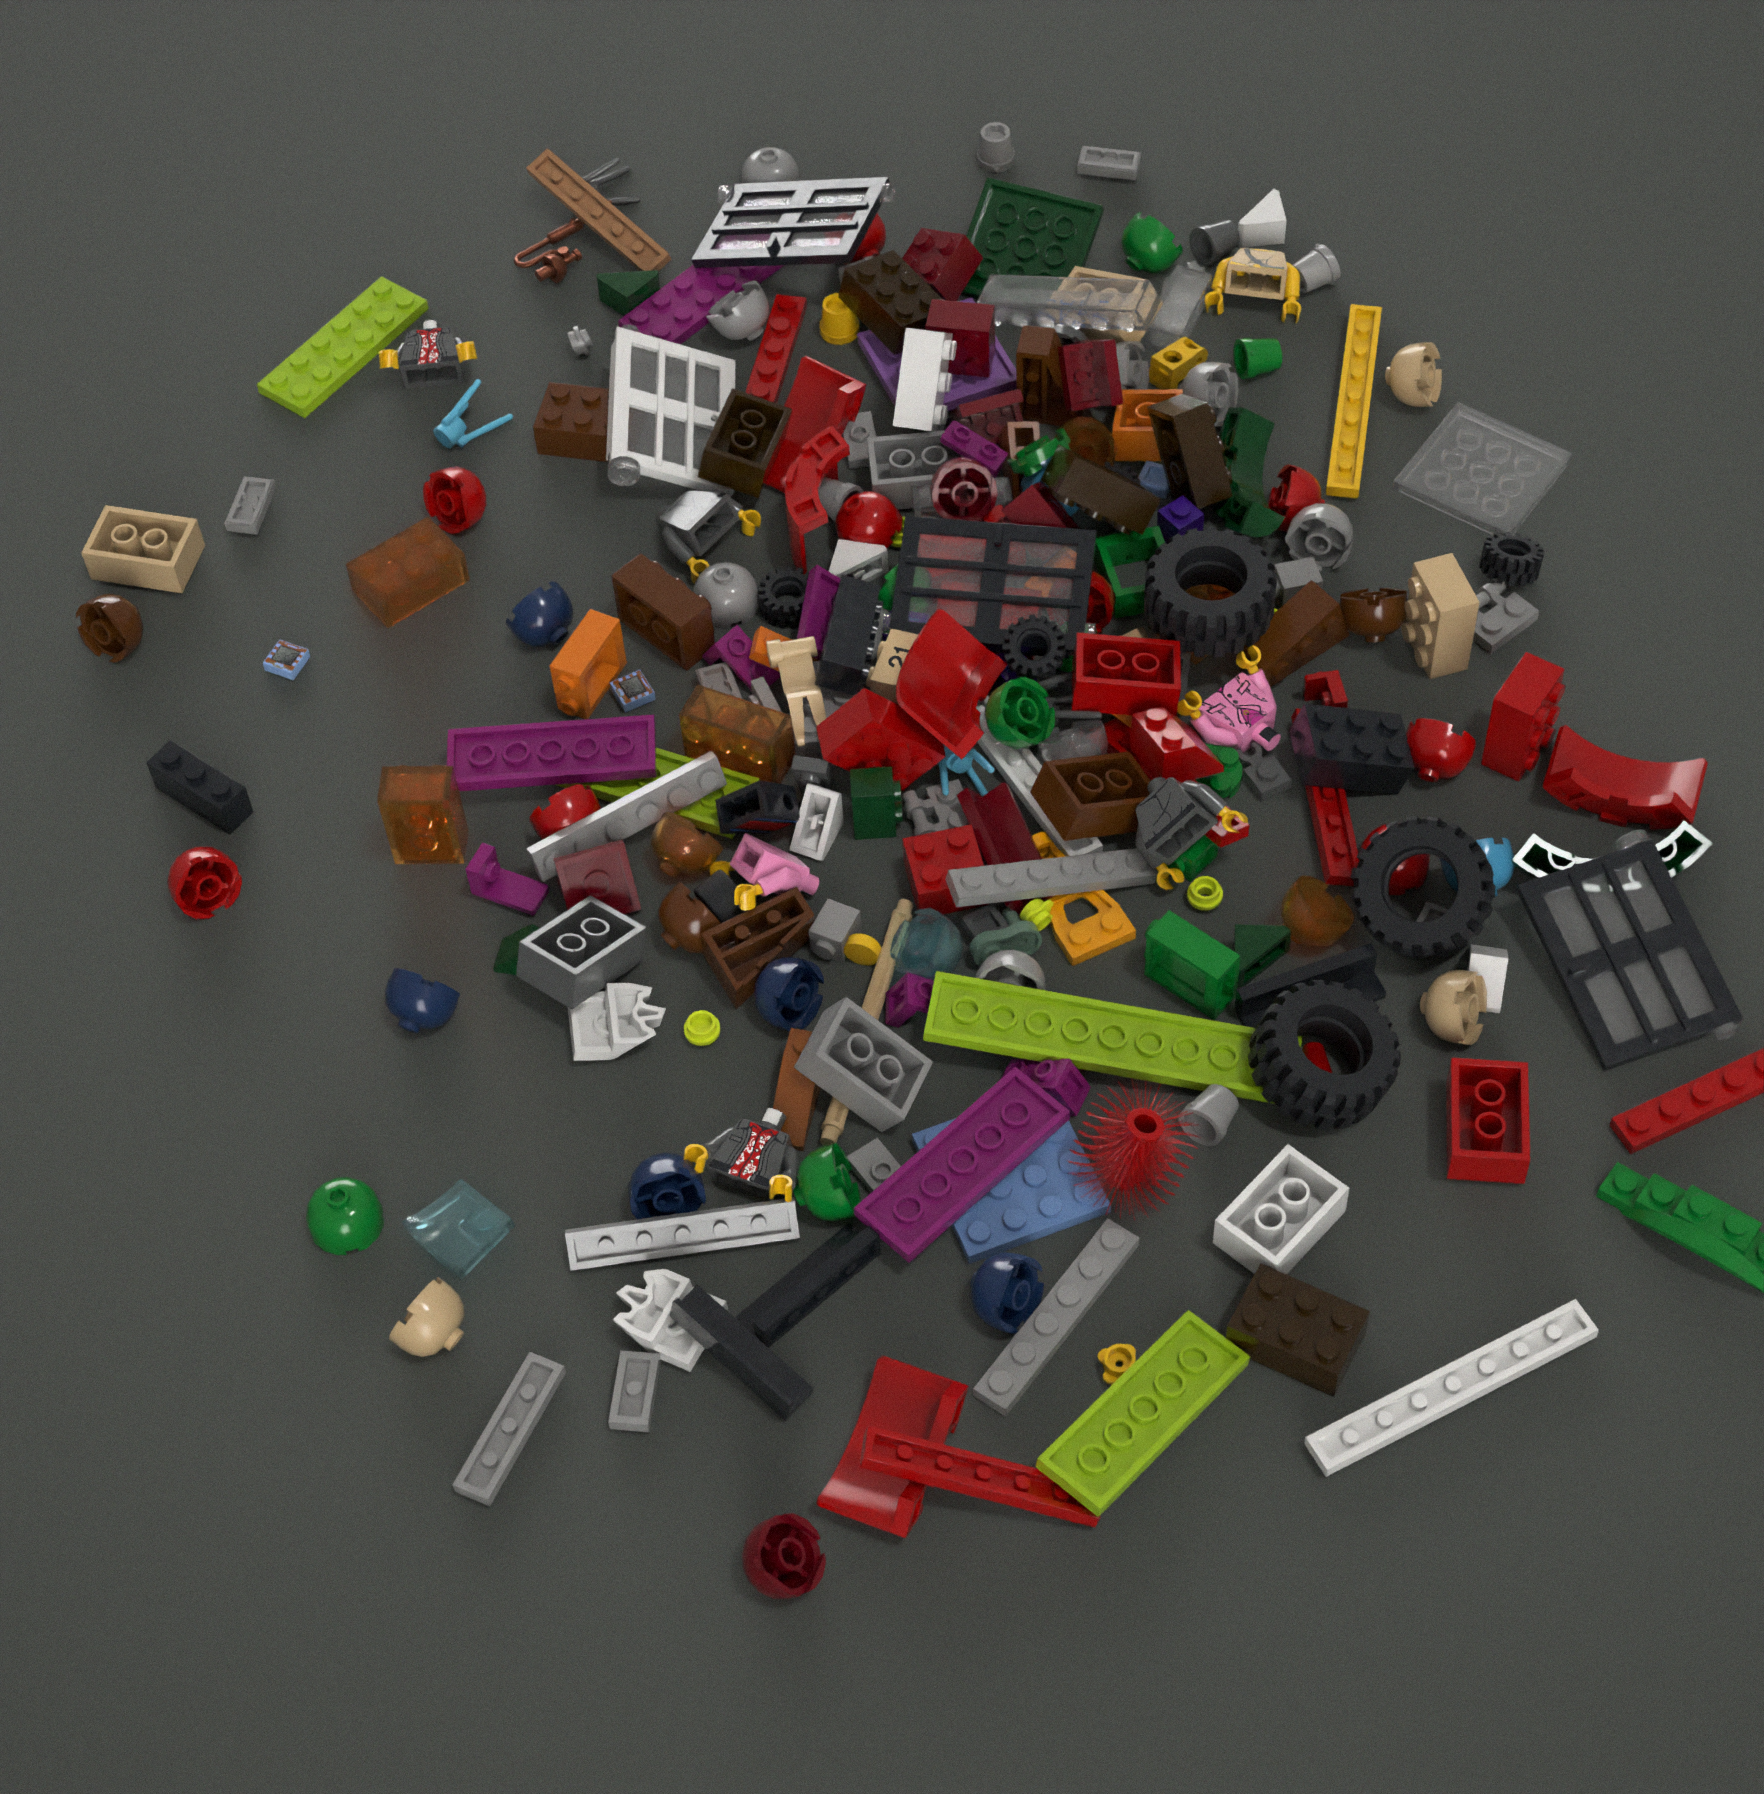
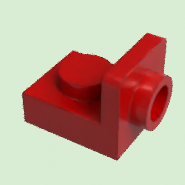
(1326, 688)

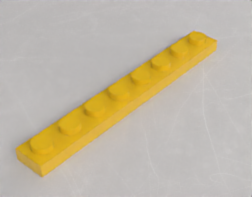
(1353, 401)

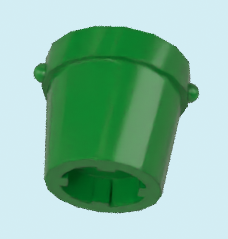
(1256, 356)

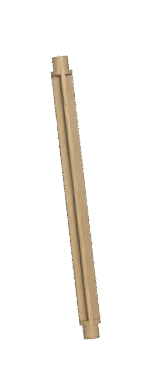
(837, 1112)

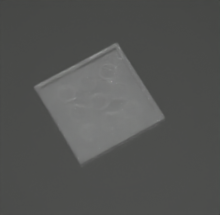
(1482, 471)

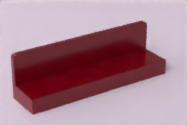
(1000, 830)

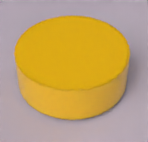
(862, 949)

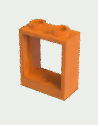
(588, 664)

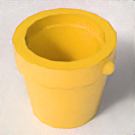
(838, 322)

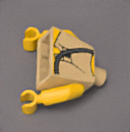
(1257, 274)

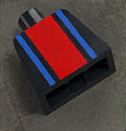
(773, 806)

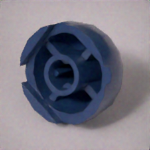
(542, 616)
(789, 993)
(419, 1001)
(665, 1187)
(1006, 1290)

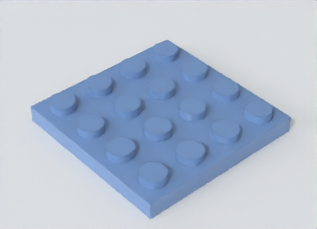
(1030, 1200)

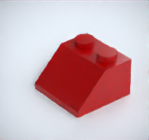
(1170, 747)

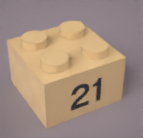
(890, 657)

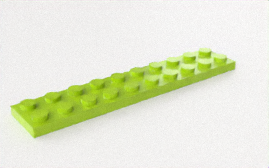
(1091, 1034)

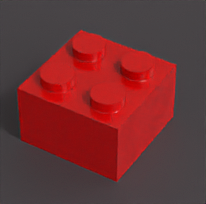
(928, 860)

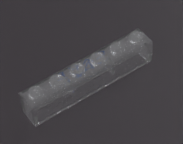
(1071, 301)

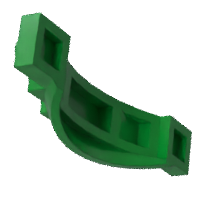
(1691, 1220)

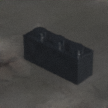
(200, 787)

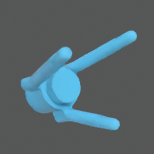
(452, 428)
(957, 765)

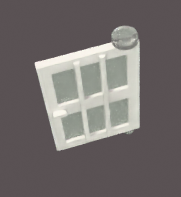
(662, 408)

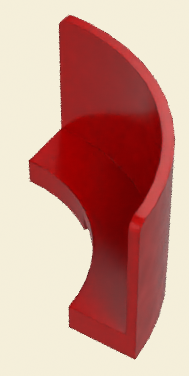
(818, 400)
(802, 488)
(944, 681)
(1621, 786)
(904, 1402)

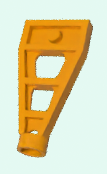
(1091, 935)

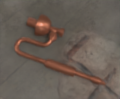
(555, 260)

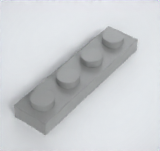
(509, 1429)

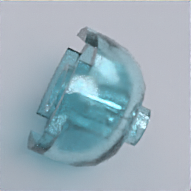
(927, 945)

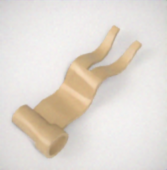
(798, 680)

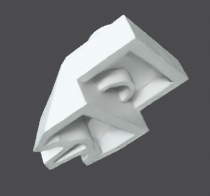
(613, 1022)
(650, 1318)

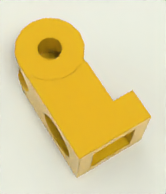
(1174, 363)

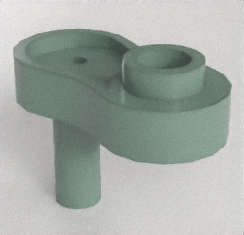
(1018, 936)

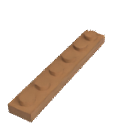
(597, 212)

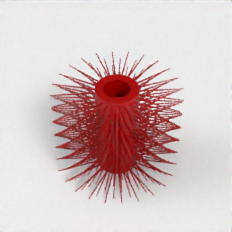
(1133, 1149)

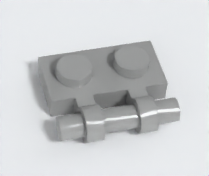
(1504, 619)
(944, 808)

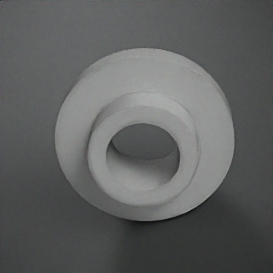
(580, 340)

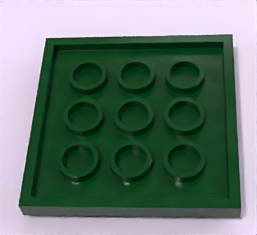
(1029, 233)

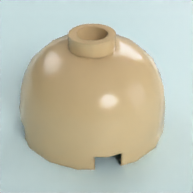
(1414, 375)
(1454, 1006)
(431, 1321)

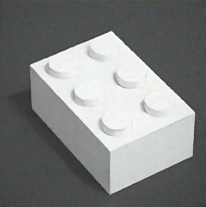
(924, 379)
(1281, 1213)

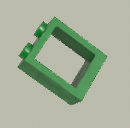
(1121, 550)
(1191, 964)

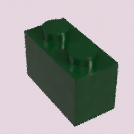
(875, 803)

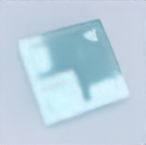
(459, 1228)

